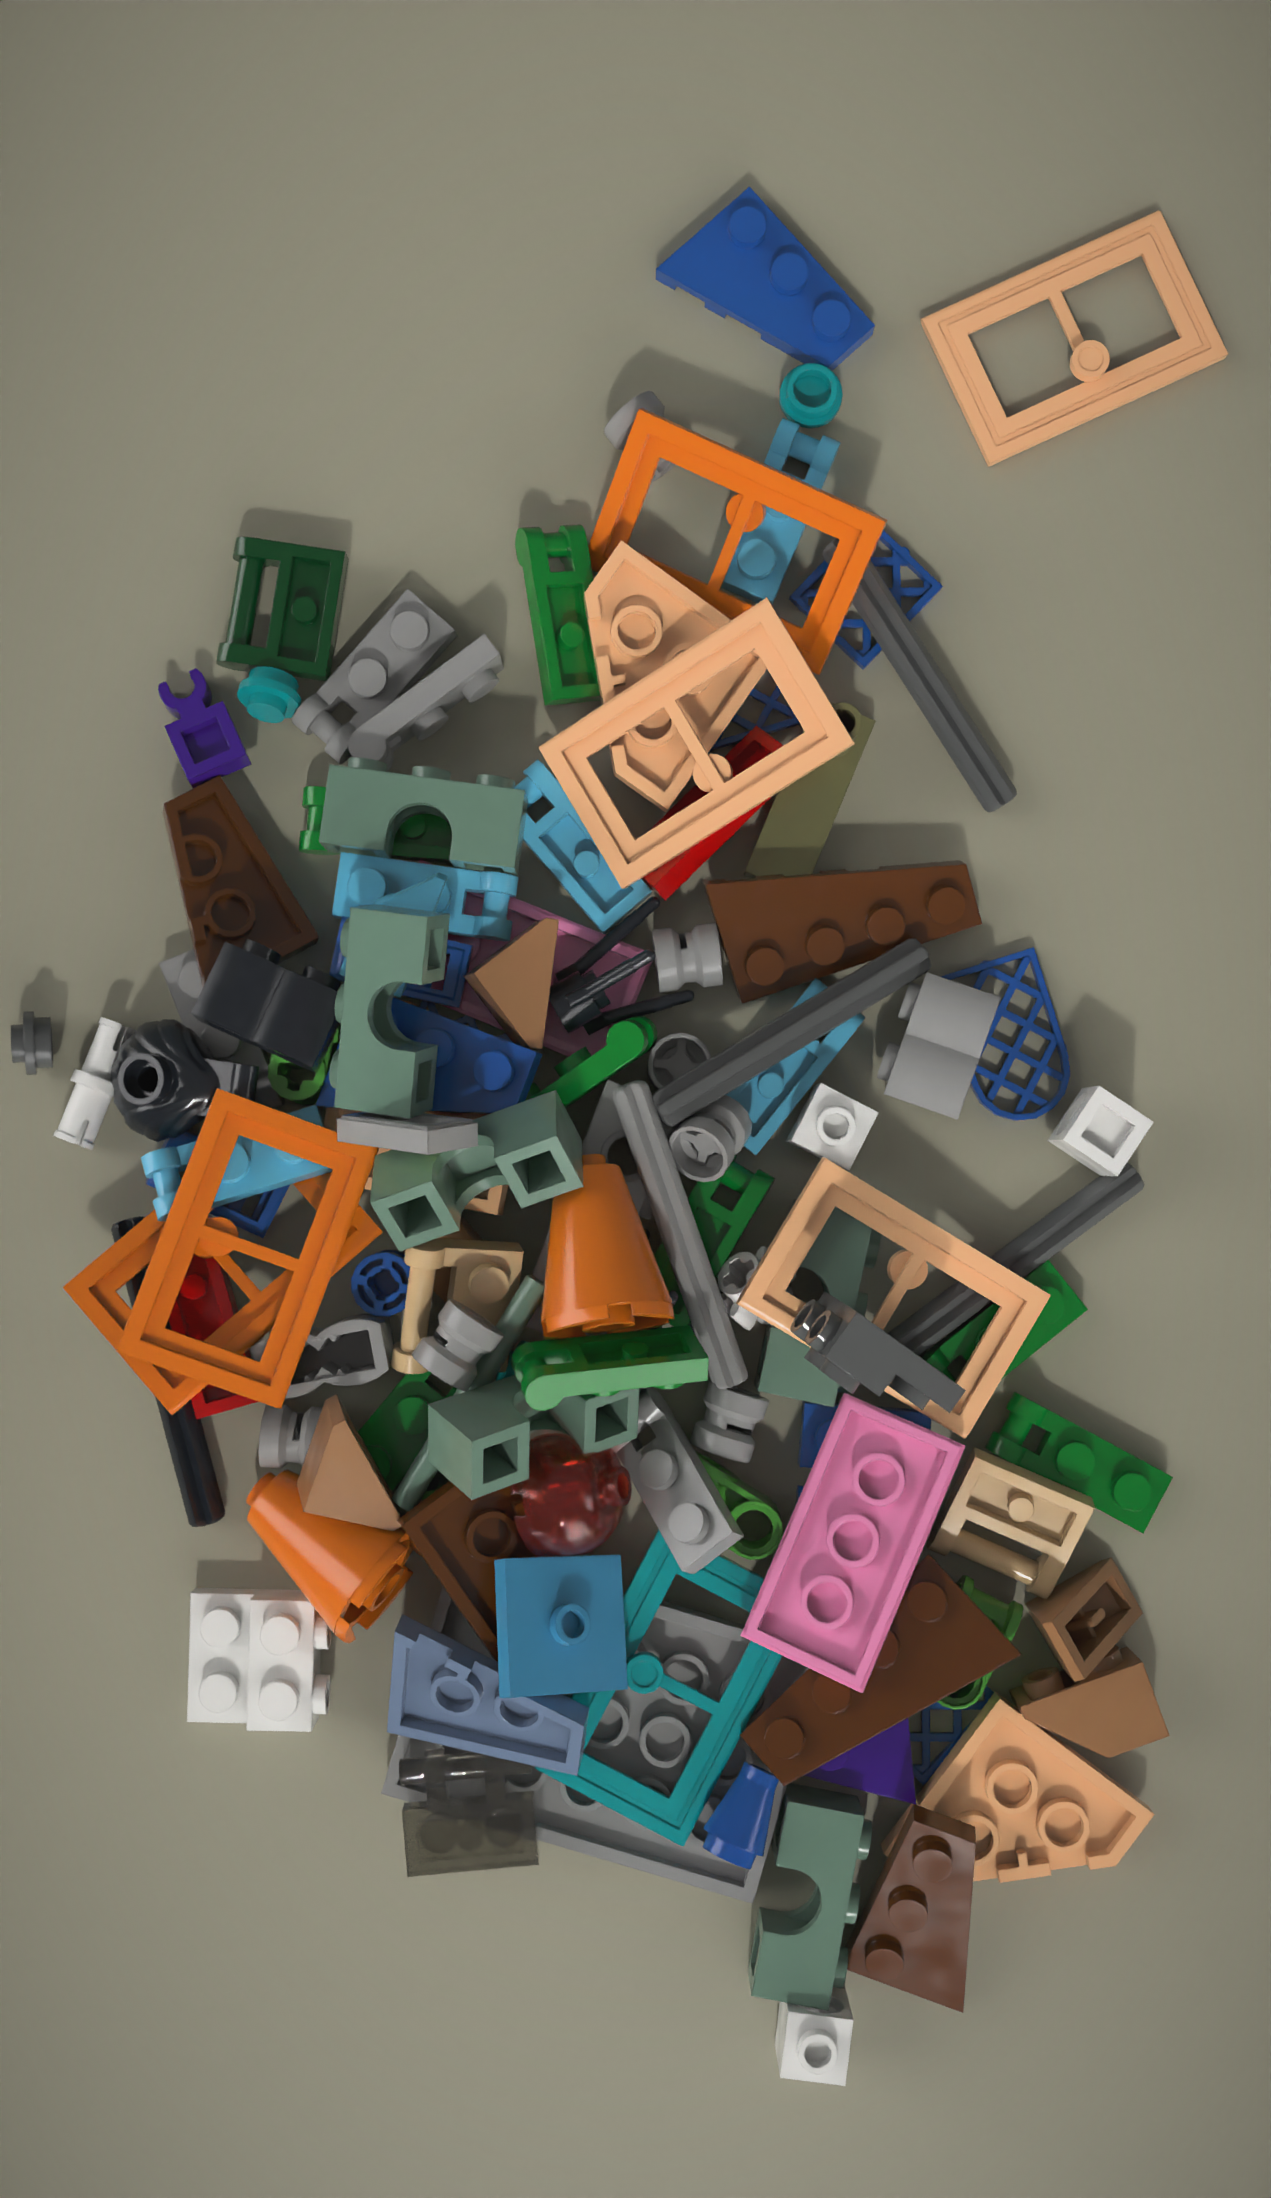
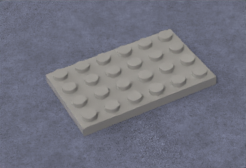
(643, 1738)

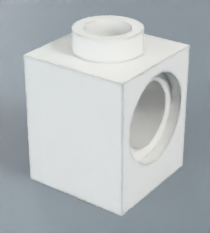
(832, 1126)
(1100, 1131)
(814, 2041)

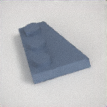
(452, 1699)

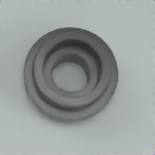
(32, 1043)

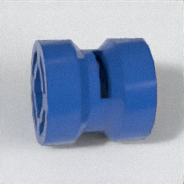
(390, 1282)

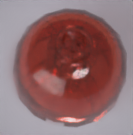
(570, 1497)

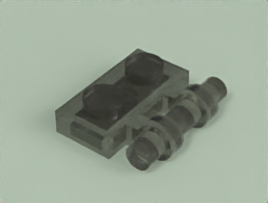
(472, 1830)

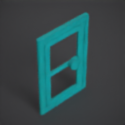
(677, 1814)

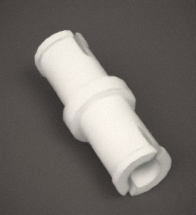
(93, 1086)

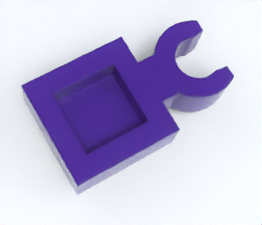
(203, 734)

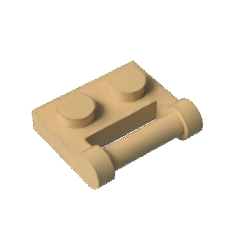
(481, 1278)
(1018, 1507)

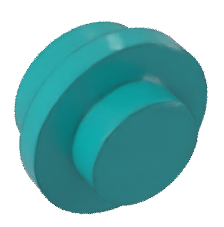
(810, 395)
(269, 694)

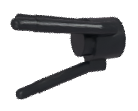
(580, 998)

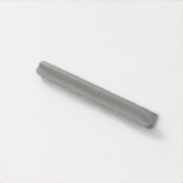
(679, 1233)

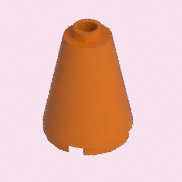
(600, 1261)
(338, 1565)

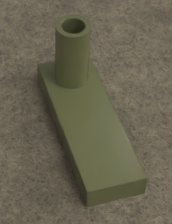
(808, 807)

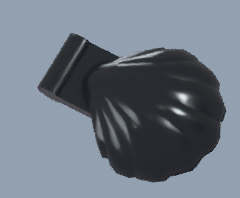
(169, 1079)

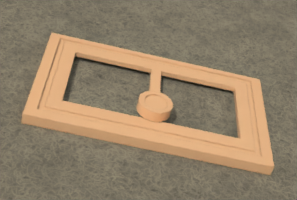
(1101, 391)
(727, 795)
(908, 1269)

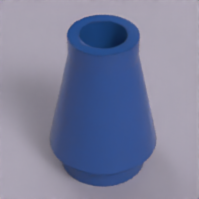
(742, 1818)

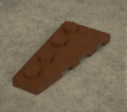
(814, 925)
(930, 1652)

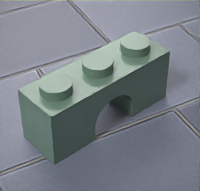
(369, 806)
(375, 1063)
(520, 1146)
(839, 1262)
(485, 1433)
(800, 1950)

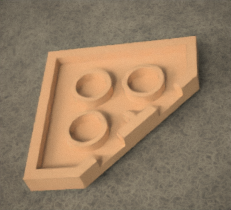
(637, 625)
(1029, 1800)

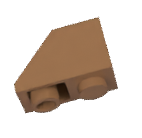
(1104, 1713)

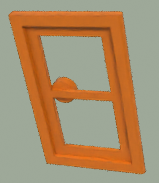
(757, 487)
(187, 1223)
(97, 1297)

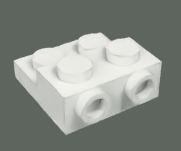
(256, 1659)

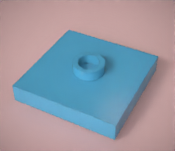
(560, 1625)

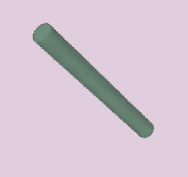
(511, 1325)

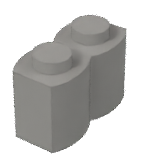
(939, 1045)
(341, 1354)

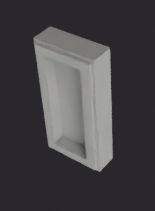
(419, 1134)

